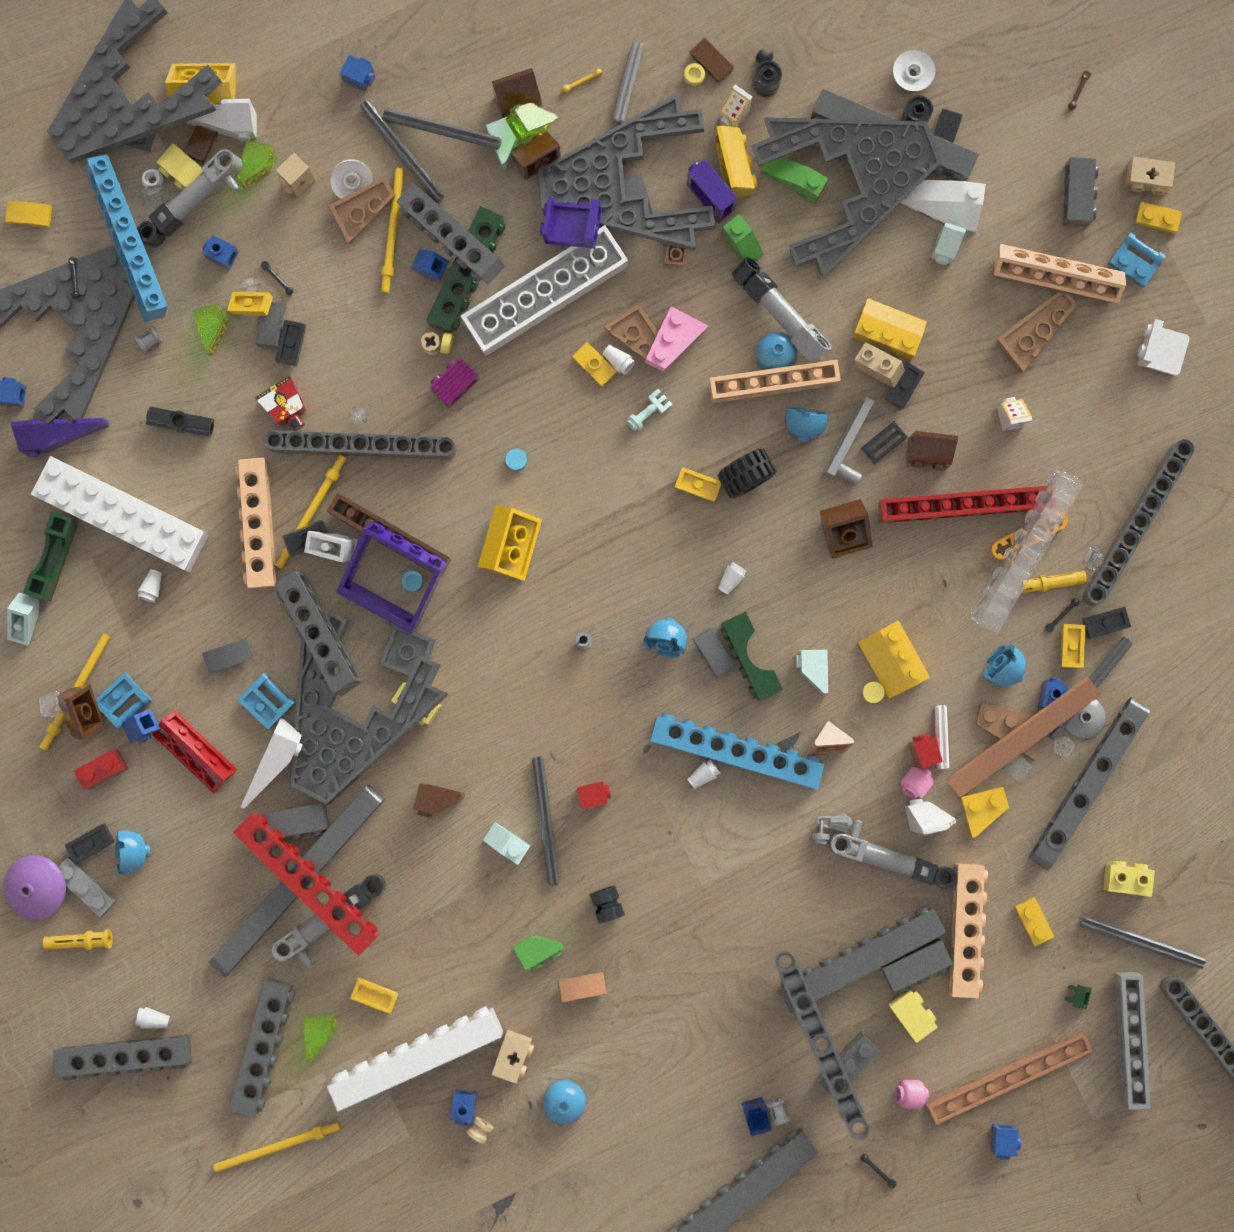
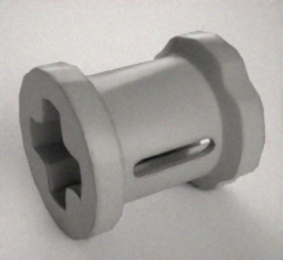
(148, 339)
(777, 1111)

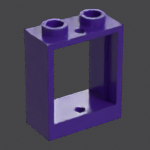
(711, 189)

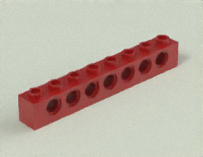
(958, 504)
(263, 850)

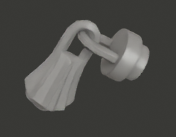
(840, 823)

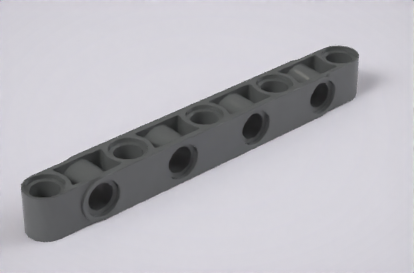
(1089, 783)
(827, 1059)

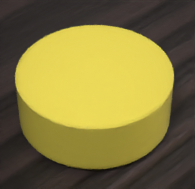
(694, 75)
(446, 343)
(873, 692)

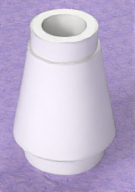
(619, 360)
(732, 577)
(150, 587)
(704, 773)
(151, 1019)

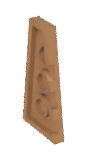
(1031, 333)

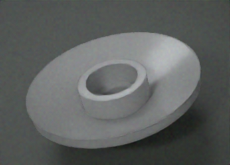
(1087, 729)

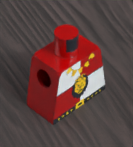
(284, 403)

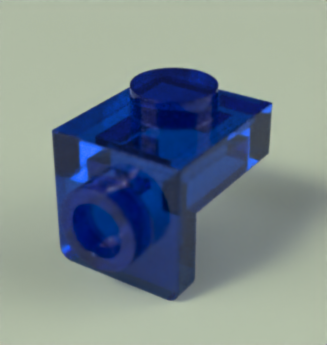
(756, 1116)

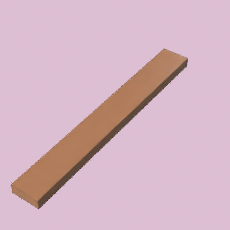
(1023, 737)
(1009, 1078)

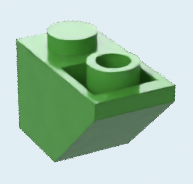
(535, 950)

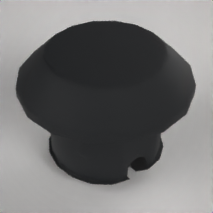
(763, 56)

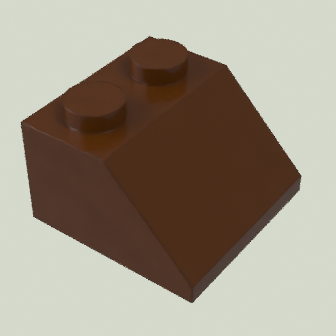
(515, 90)
(535, 154)
(931, 450)
(846, 528)
(80, 711)
(434, 799)

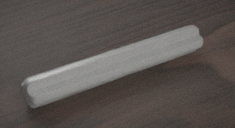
(628, 82)

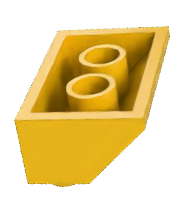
(182, 73)
(734, 161)
(889, 329)
(509, 542)
(893, 659)

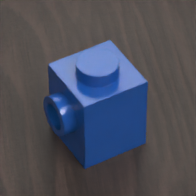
(357, 72)
(220, 252)
(429, 264)
(12, 392)
(1051, 691)
(141, 726)
(463, 1107)
(1005, 1141)

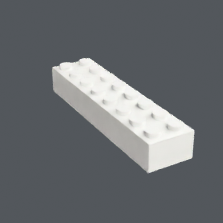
(543, 292)
(120, 514)
(415, 1058)

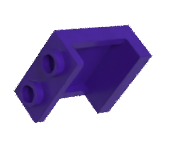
(571, 223)

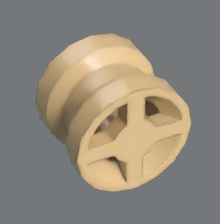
(480, 1130)

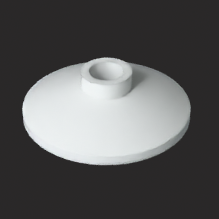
(914, 61)
(343, 170)

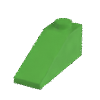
(796, 177)

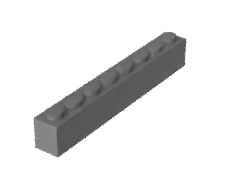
(955, 160)
(869, 955)
(751, 1185)

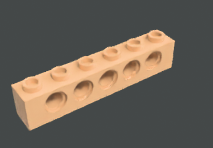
(1059, 273)
(774, 381)
(267, 576)
(973, 986)

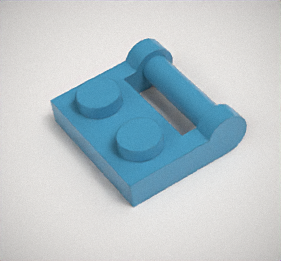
(1133, 266)
(117, 695)
(261, 706)

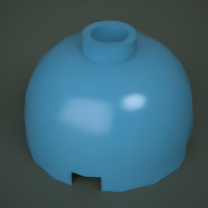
(776, 351)
(805, 423)
(666, 637)
(1005, 666)
(130, 852)
(564, 1102)

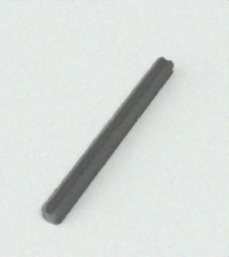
(442, 129)
(402, 151)
(1100, 674)
(545, 820)
(1142, 942)

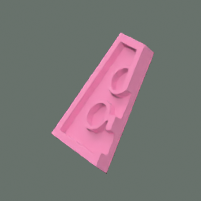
(673, 338)

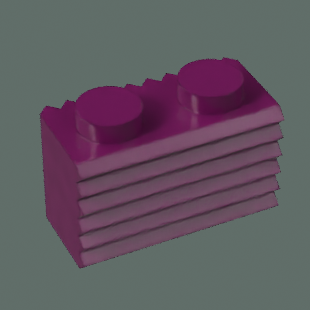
(453, 382)

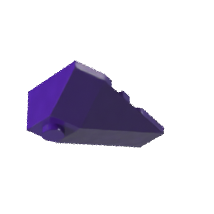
(40, 437)

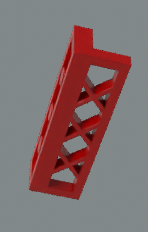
(196, 749)

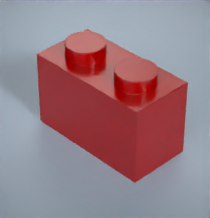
(925, 751)
(100, 769)
(593, 794)

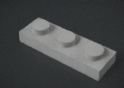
(86, 888)

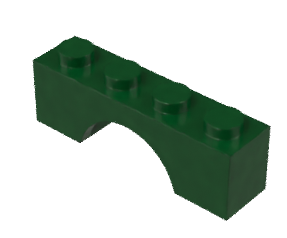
(45, 576)
(762, 682)

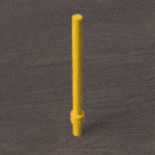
(387, 270)
(331, 476)
(54, 728)
(317, 1133)

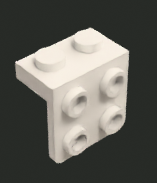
(1162, 349)

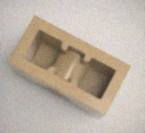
(1159, 171)
(295, 176)
(879, 365)
(504, 1066)

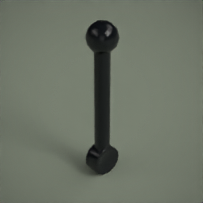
(73, 261)
(266, 266)
(1050, 627)
(890, 1182)

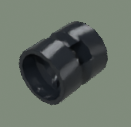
(767, 78)
(918, 109)
(607, 904)

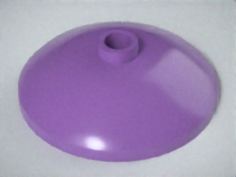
(44, 883)

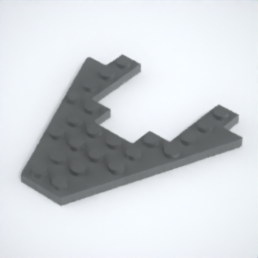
(99, 113)
(885, 162)
(598, 174)
(94, 315)
(340, 748)

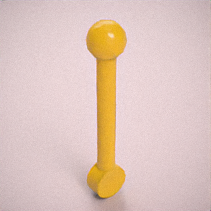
(566, 88)

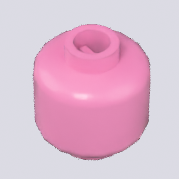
(917, 782)
(911, 1094)

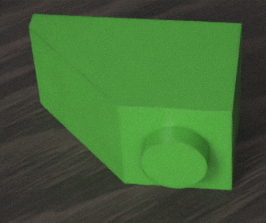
(741, 238)

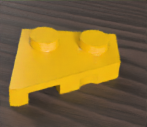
(983, 809)

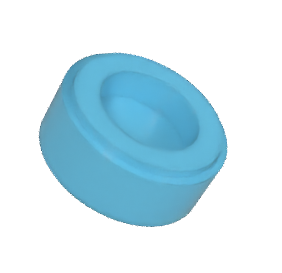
(516, 459)
(412, 581)

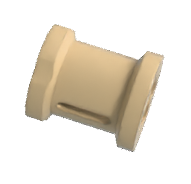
(431, 350)

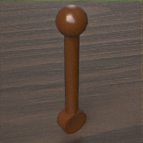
(1085, 75)

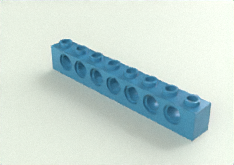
(126, 238)
(809, 778)

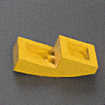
(28, 213)

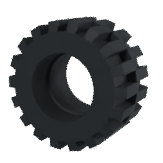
(746, 473)

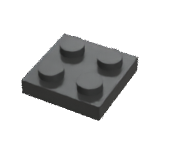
(405, 649)

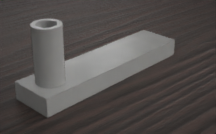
(835, 463)

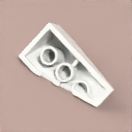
(949, 202)
(277, 756)
(926, 817)

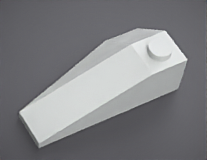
(232, 118)

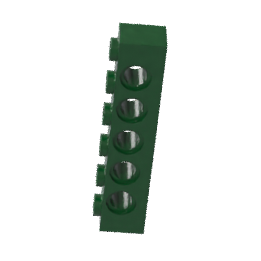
(437, 317)

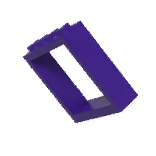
(377, 604)

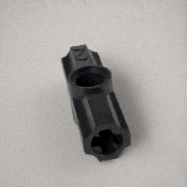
(167, 419)

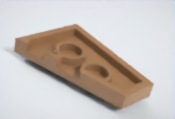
(361, 207)
(634, 331)
(1003, 721)

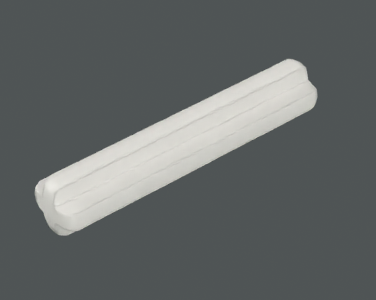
(941, 733)

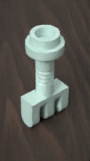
(635, 422)

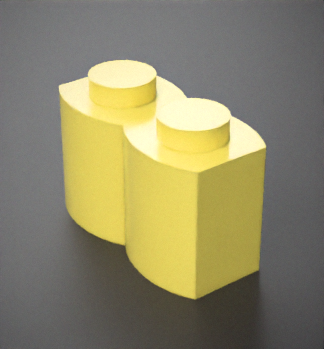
(178, 166)

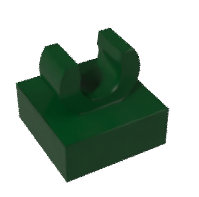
(1081, 997)

